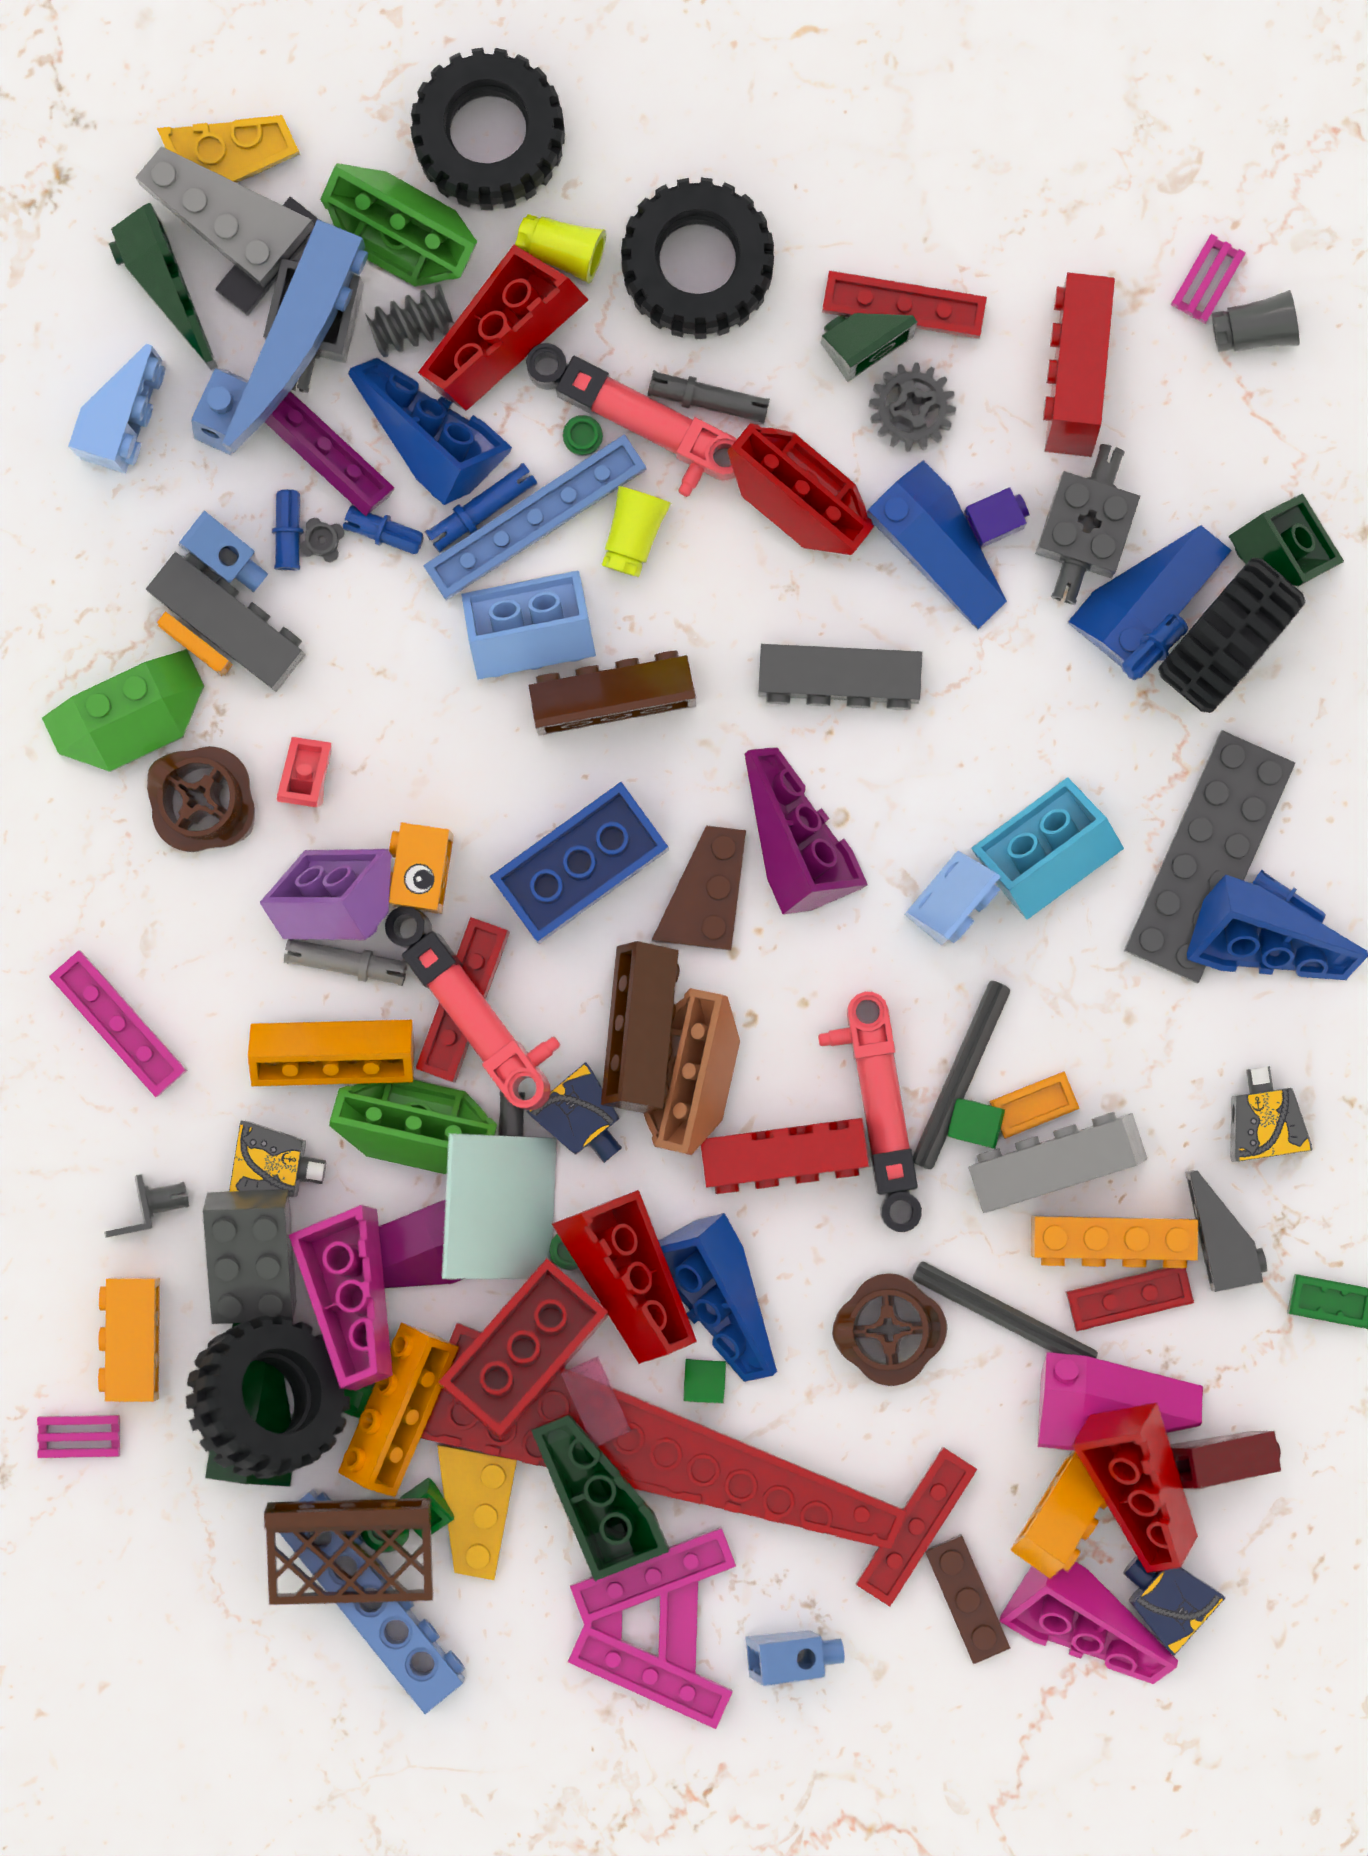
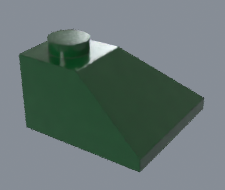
(865, 339)
(1289, 541)

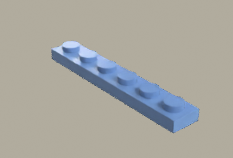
(535, 517)

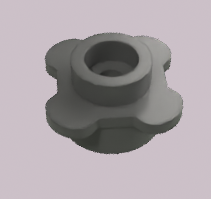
(317, 529)

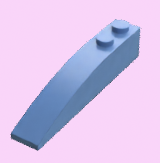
(300, 325)

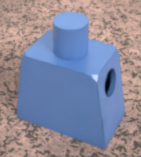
(217, 408)
(208, 538)
(774, 1656)

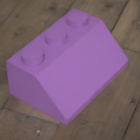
(331, 895)

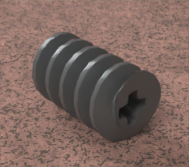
(410, 321)

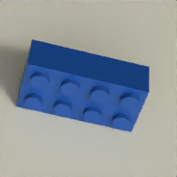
(579, 862)

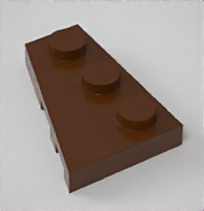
(707, 893)

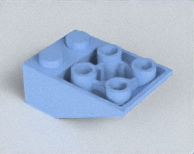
(114, 415)
(952, 896)

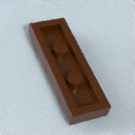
(967, 1599)

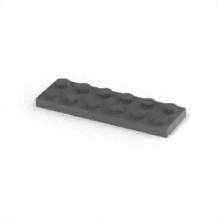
(1212, 840)

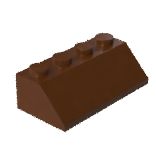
(612, 694)

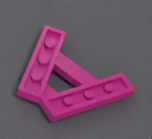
(671, 1675)

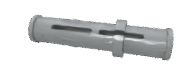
(363, 965)

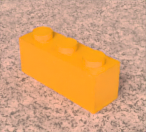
(130, 1339)
(1060, 1520)

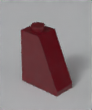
(1226, 1458)

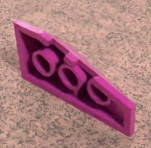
(1083, 1386)

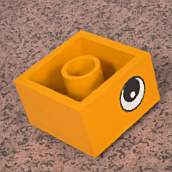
(420, 867)

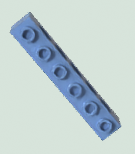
(424, 1688)

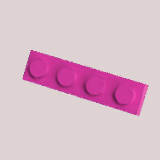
(118, 1023)

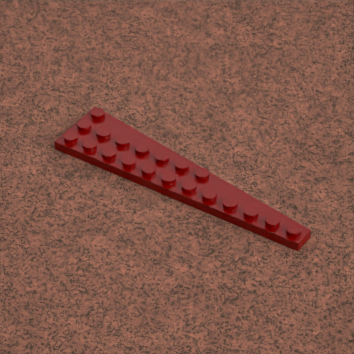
(682, 1462)

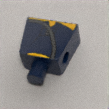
(577, 1116)
(1172, 1602)

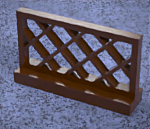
(341, 1517)

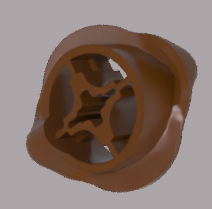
(167, 776)
(847, 1331)

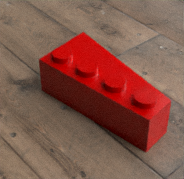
(1079, 364)
(629, 1275)

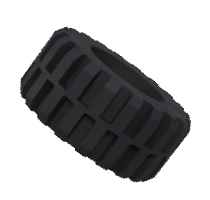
(476, 78)
(686, 206)
(1232, 635)
(221, 1409)

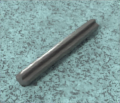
(961, 1073)
(999, 1312)

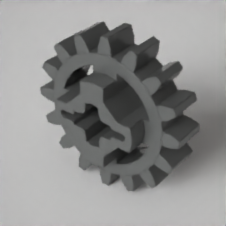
(917, 423)

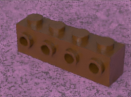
(640, 1027)

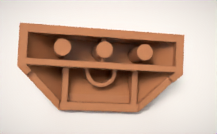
(698, 1072)

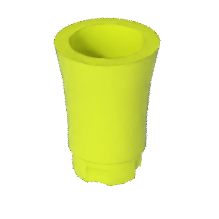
(563, 245)
(633, 530)

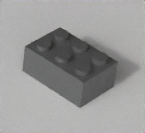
(249, 1255)

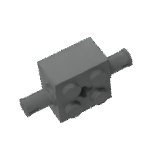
(338, 338)
(1111, 513)

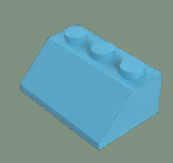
(1048, 847)

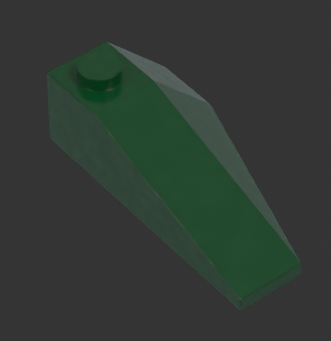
(152, 263)
(604, 1510)

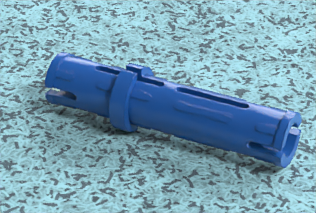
(480, 508)

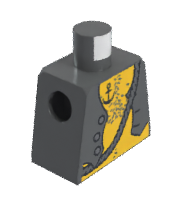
(1266, 1120)
(272, 1161)

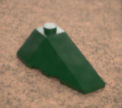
(269, 1407)

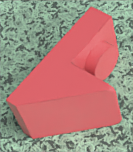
(304, 772)

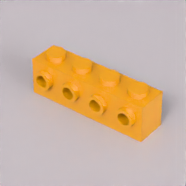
(331, 1052)
(1114, 1238)
(398, 1411)

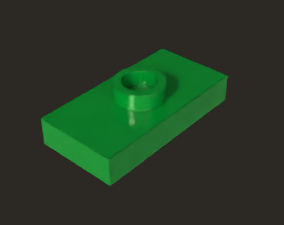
(1329, 1301)

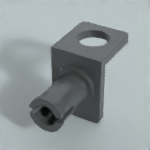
(152, 1202)

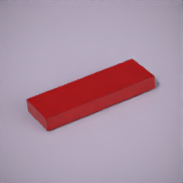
(1129, 1297)

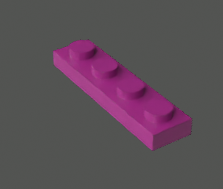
(329, 454)

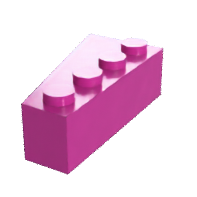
(347, 1291)

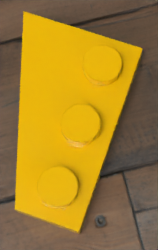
(235, 147)
(479, 1496)

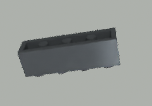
(225, 621)
(840, 674)

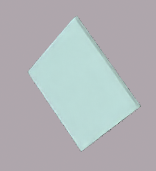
(498, 1206)

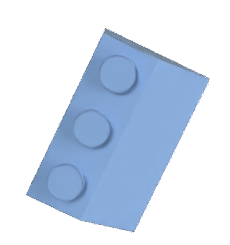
(528, 625)

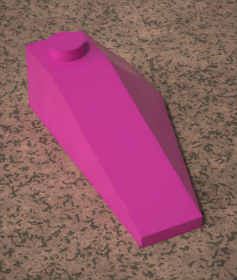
(1089, 1620)

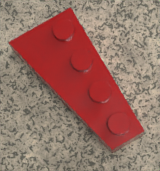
(500, 327)
(784, 1153)
(1139, 1482)

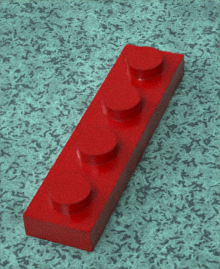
(932, 307)
(480, 956)
(925, 1515)

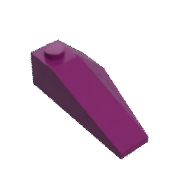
(798, 849)
(414, 1248)

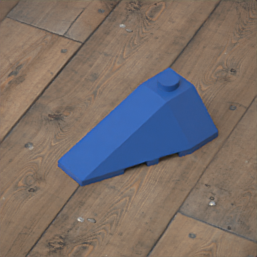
(435, 442)
(934, 535)
(1144, 595)
(1259, 930)
(720, 1293)

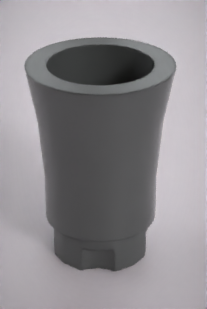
(1257, 324)

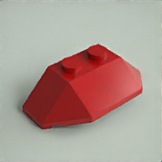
(799, 490)

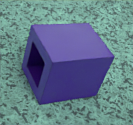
(997, 516)

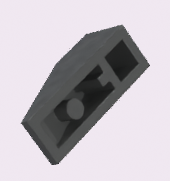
(1225, 1244)

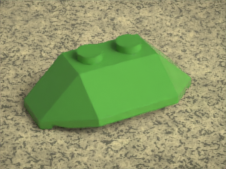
(399, 225)
(128, 713)
(407, 1121)

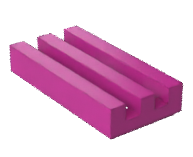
(1224, 249)
(44, 1437)

